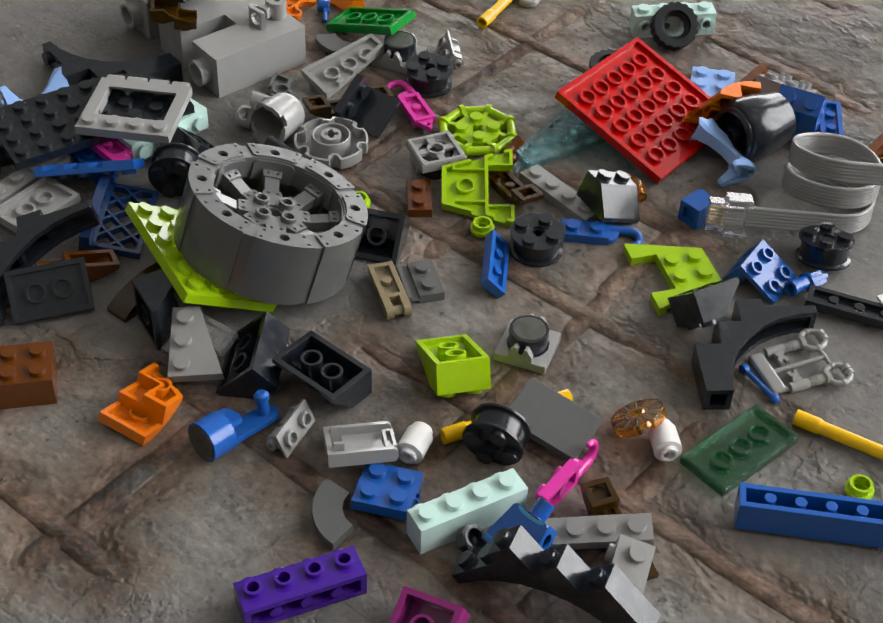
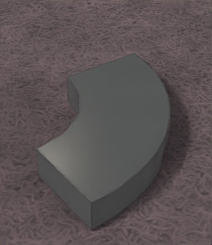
(330, 42)
(281, 83)
(328, 514)

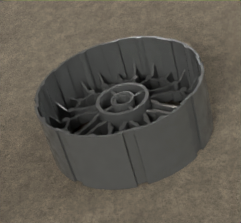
(254, 221)

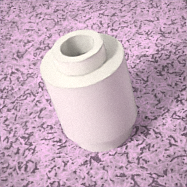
(665, 441)
(415, 442)

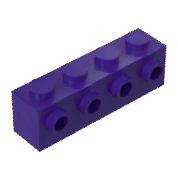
(301, 587)

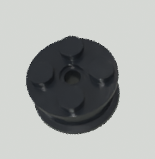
(429, 74)
(171, 168)
(536, 240)
(824, 247)
(496, 434)

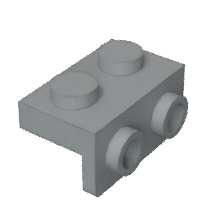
(632, 558)

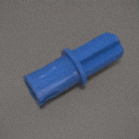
(804, 281)

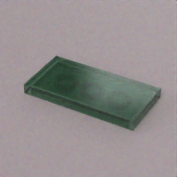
(739, 450)

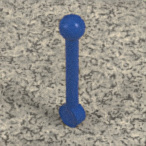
(745, 369)

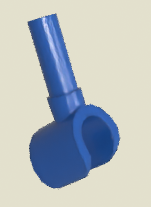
(323, 6)

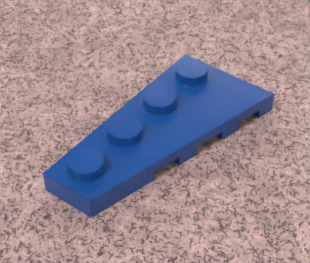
(86, 169)

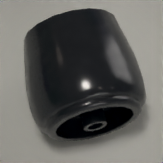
(757, 123)

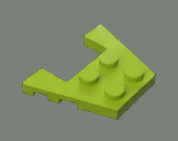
(467, 190)
(680, 266)

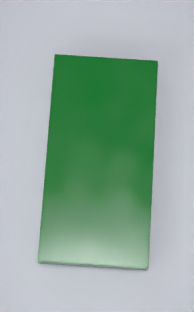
(370, 20)

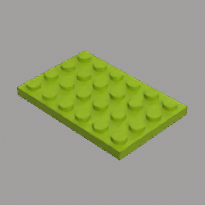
(157, 229)

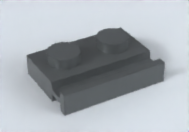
(421, 281)

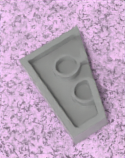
(191, 348)

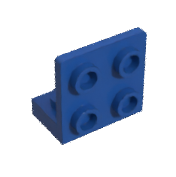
(763, 270)

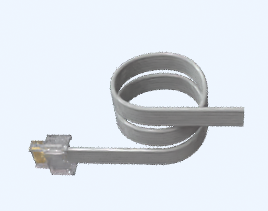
(860, 175)

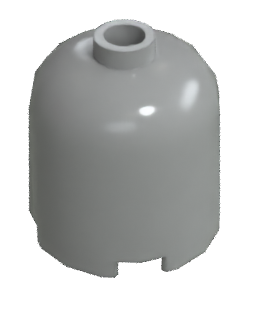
(276, 116)

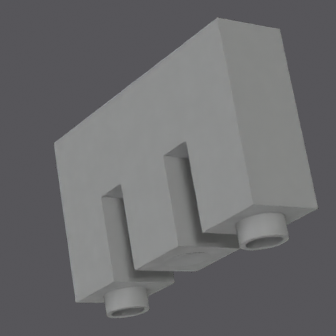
(225, 47)

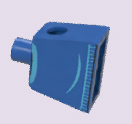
(532, 521)

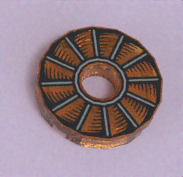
(638, 415)

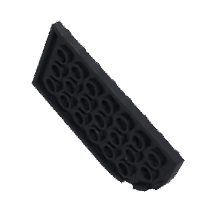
(46, 123)

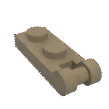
(389, 290)

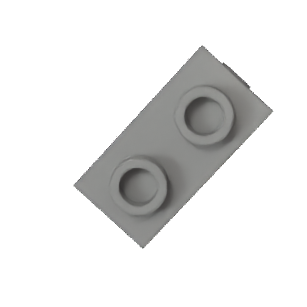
(450, 49)
(292, 429)

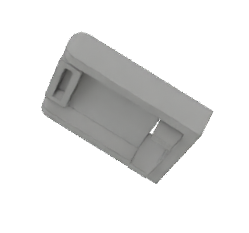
(360, 444)

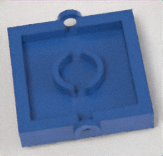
(387, 490)

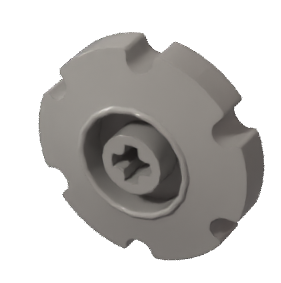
(332, 142)

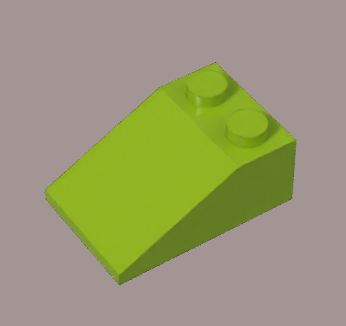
(454, 365)

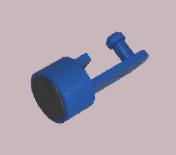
(224, 429)

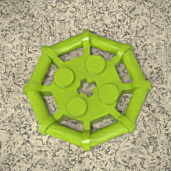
(476, 131)

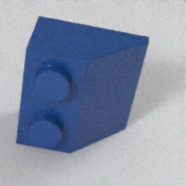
(806, 106)

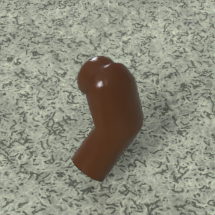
(515, 144)

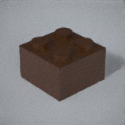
(28, 375)

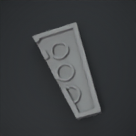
(341, 66)

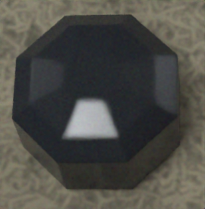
(470, 537)

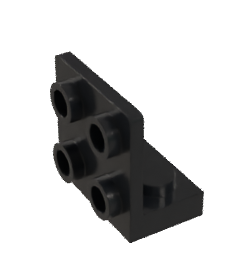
(366, 106)

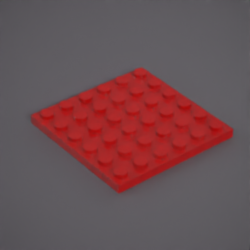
(638, 108)

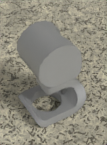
(272, 10)
(242, 113)

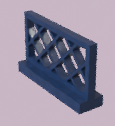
(102, 202)

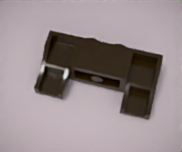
(171, 11)

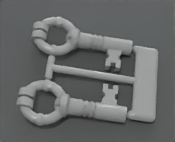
(777, 351)

